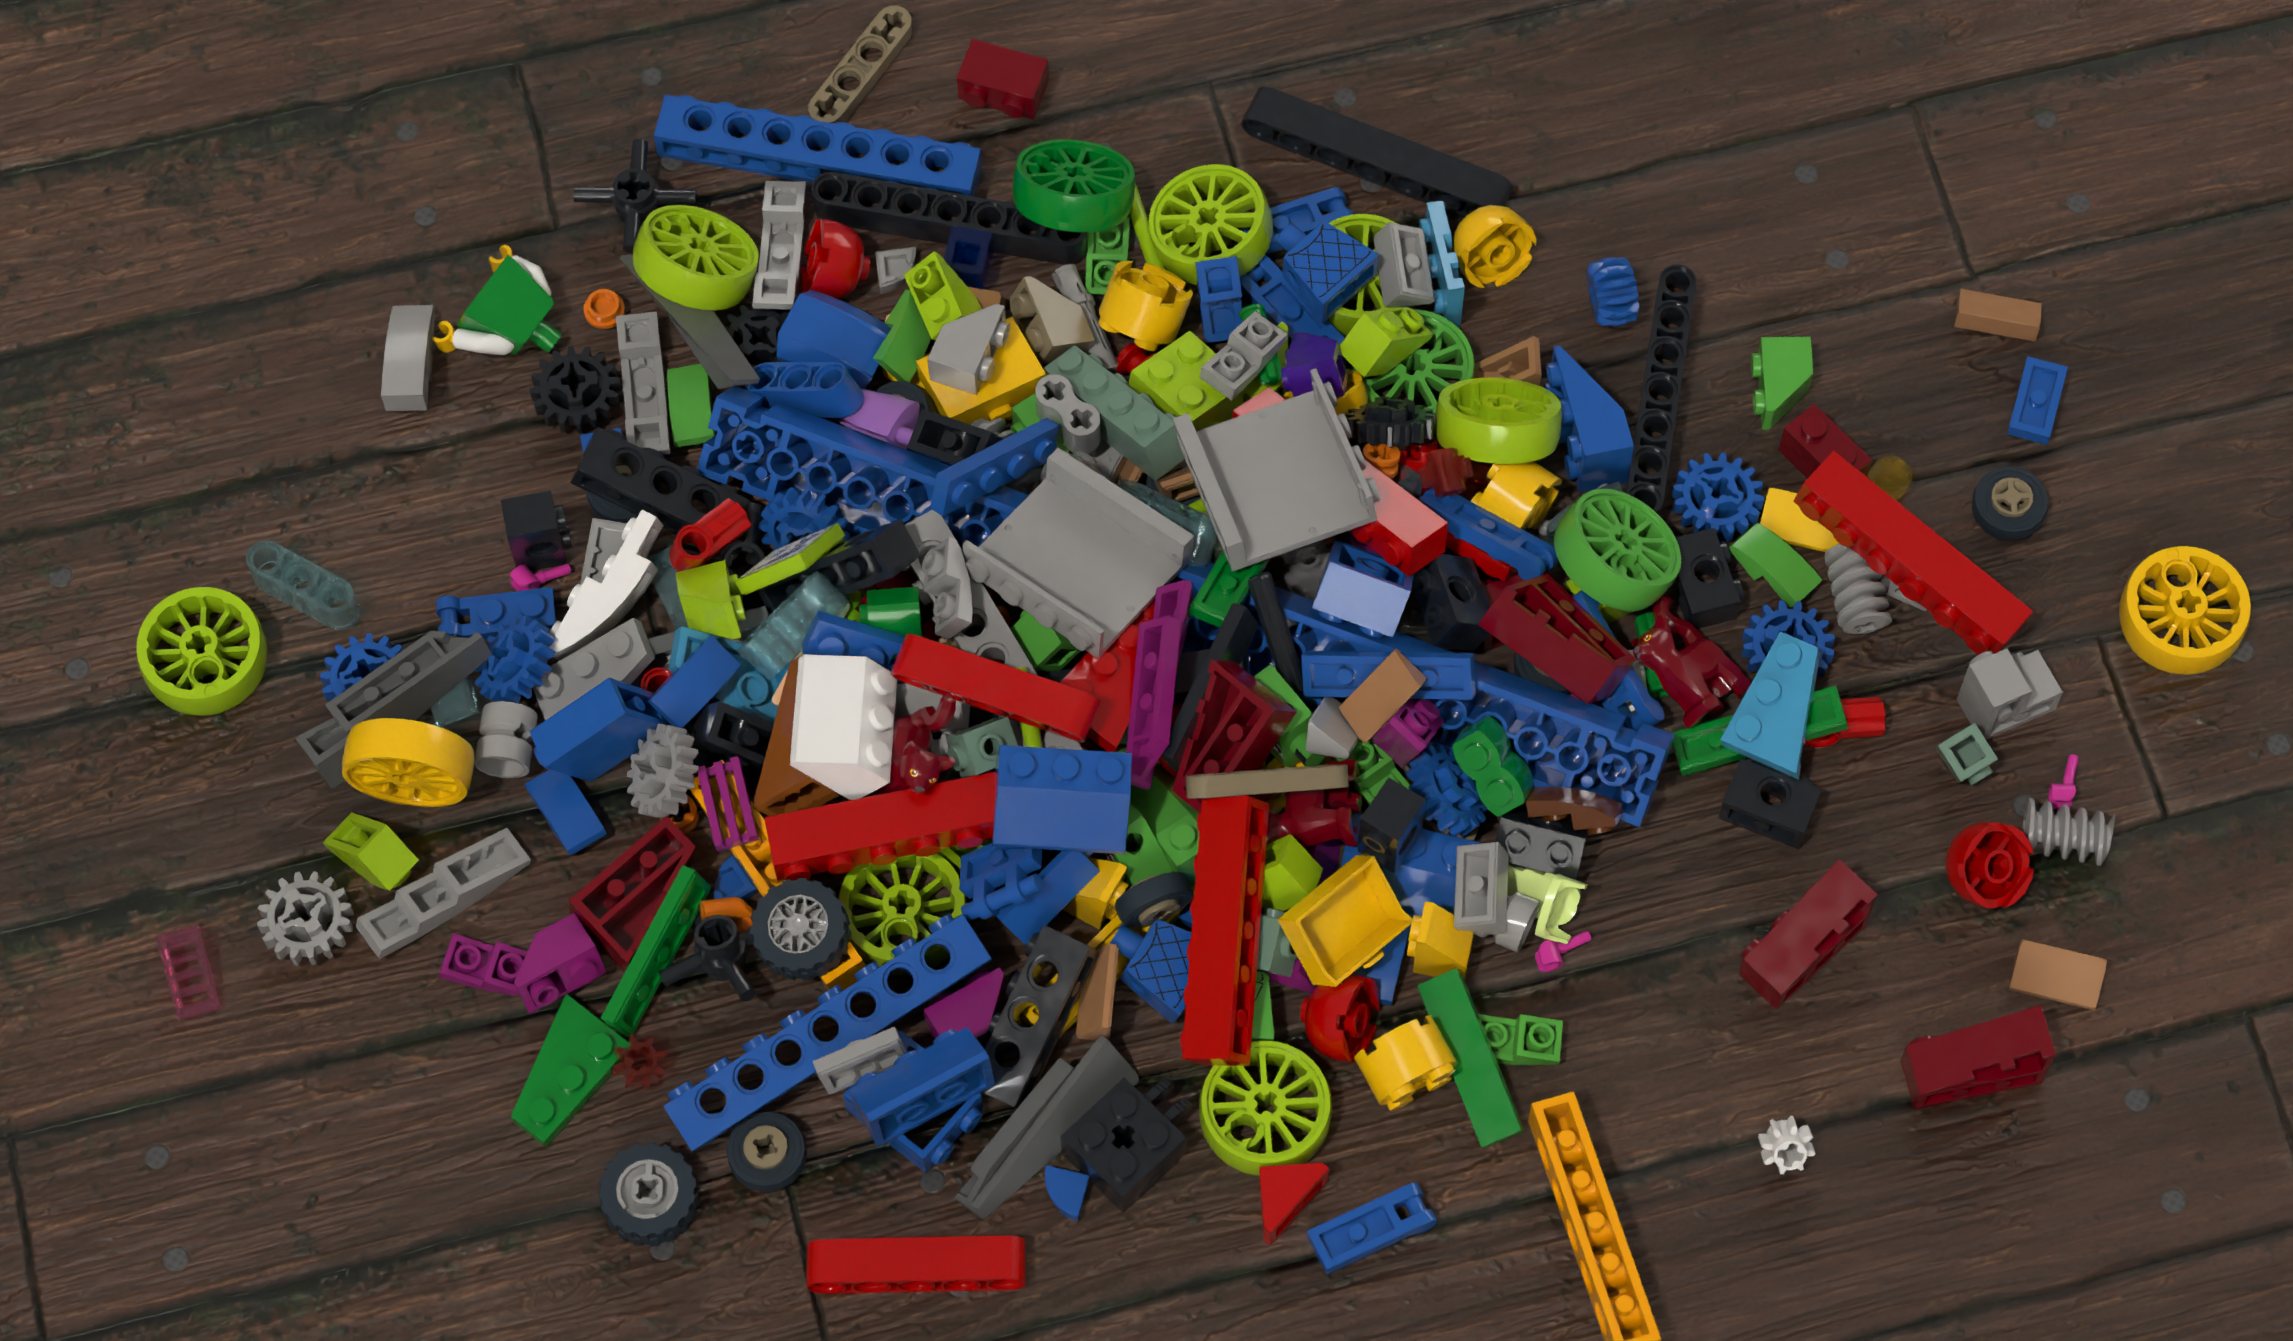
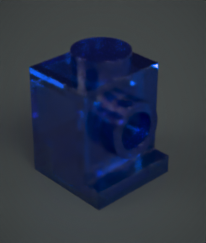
(969, 255)

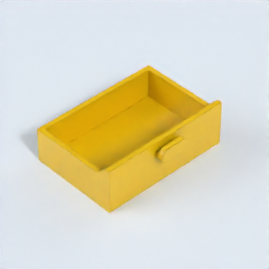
(1011, 382)
(1344, 922)

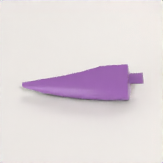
(884, 418)

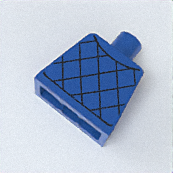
(1325, 267)
(1156, 965)

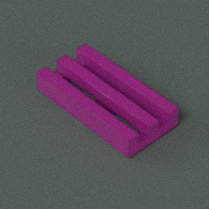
(719, 771)

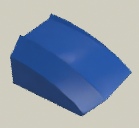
(831, 331)

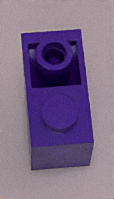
(1313, 352)

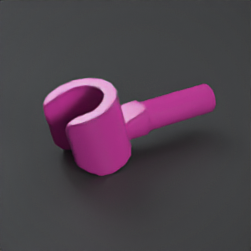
(525, 579)
(2064, 792)
(1549, 953)

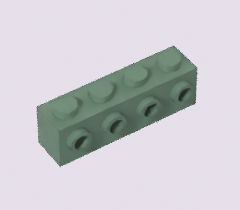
(1126, 418)

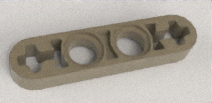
(855, 66)
(1267, 781)

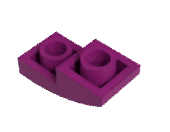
(482, 965)

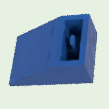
(1591, 426)

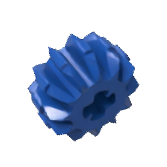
(1612, 291)

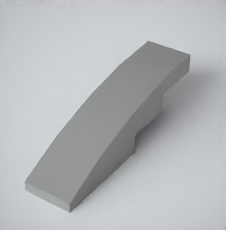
(443, 894)

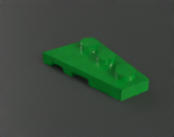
(567, 1071)

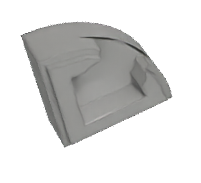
(893, 266)

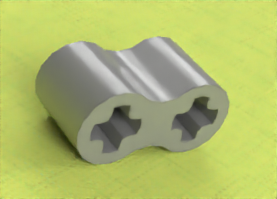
(1076, 419)

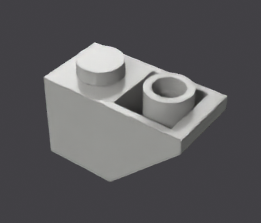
(967, 347)

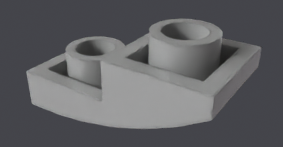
(1244, 355)
(949, 580)

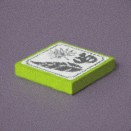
(790, 559)

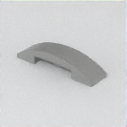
(781, 245)
(643, 381)

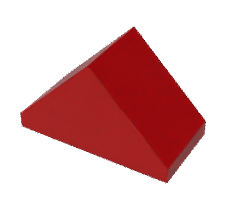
(1286, 1192)

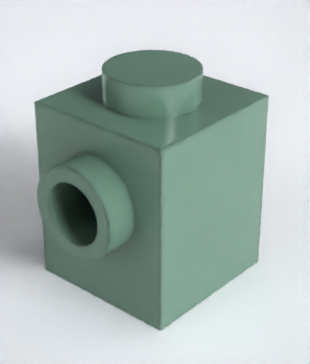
(978, 746)
(1967, 755)
(1274, 950)

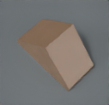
(1516, 362)

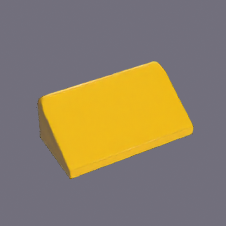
(1791, 525)

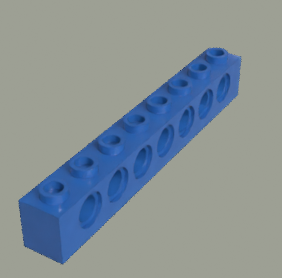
(795, 159)
(966, 957)

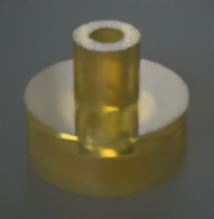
(1891, 475)

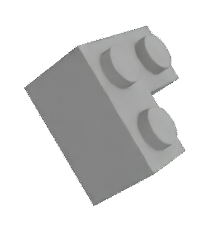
(2007, 690)

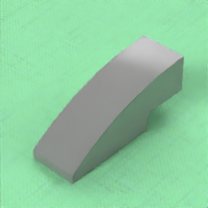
(408, 358)

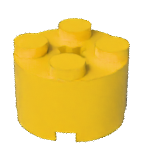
(1144, 304)
(1519, 493)
(1406, 1062)

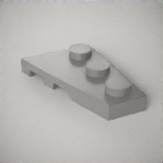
(617, 655)

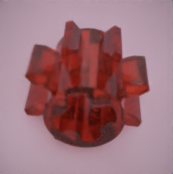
(1446, 472)
(645, 1072)

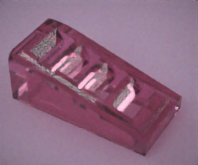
(178, 939)

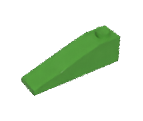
(1170, 821)

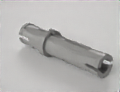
(1070, 285)

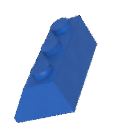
(1061, 799)
(1425, 873)
(922, 1085)

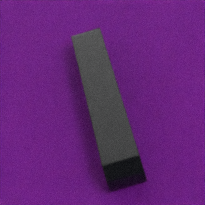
(1372, 153)
(931, 208)
(1663, 381)

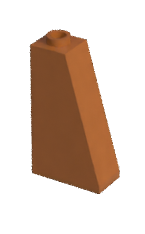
(780, 785)

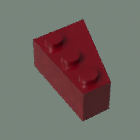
(1558, 637)
(1234, 726)
(628, 893)
(1808, 935)
(1979, 1059)

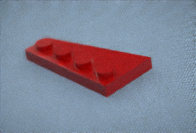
(1111, 682)

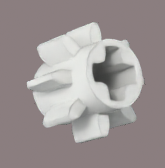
(1786, 1144)

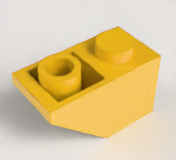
(1099, 896)
(1437, 944)

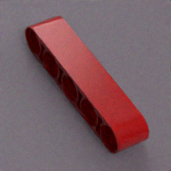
(995, 687)
(916, 1264)

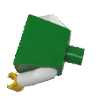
(505, 311)

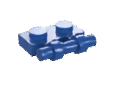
(992, 867)

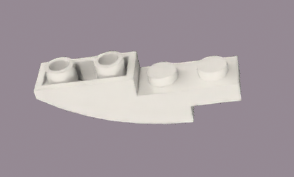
(600, 606)

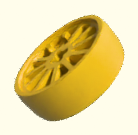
(2187, 564)
(408, 762)

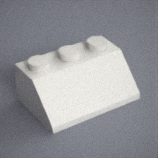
(844, 723)

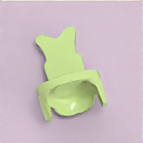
(1556, 895)

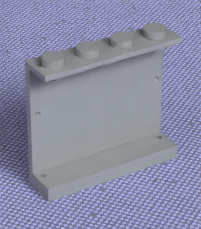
(1279, 476)
(1080, 555)

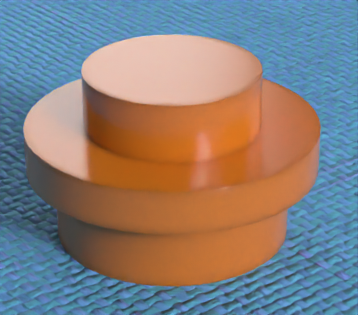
(602, 308)

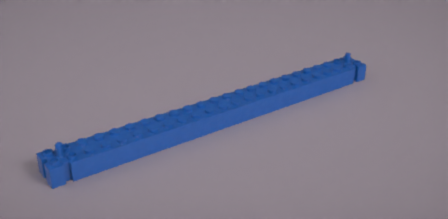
(879, 483)

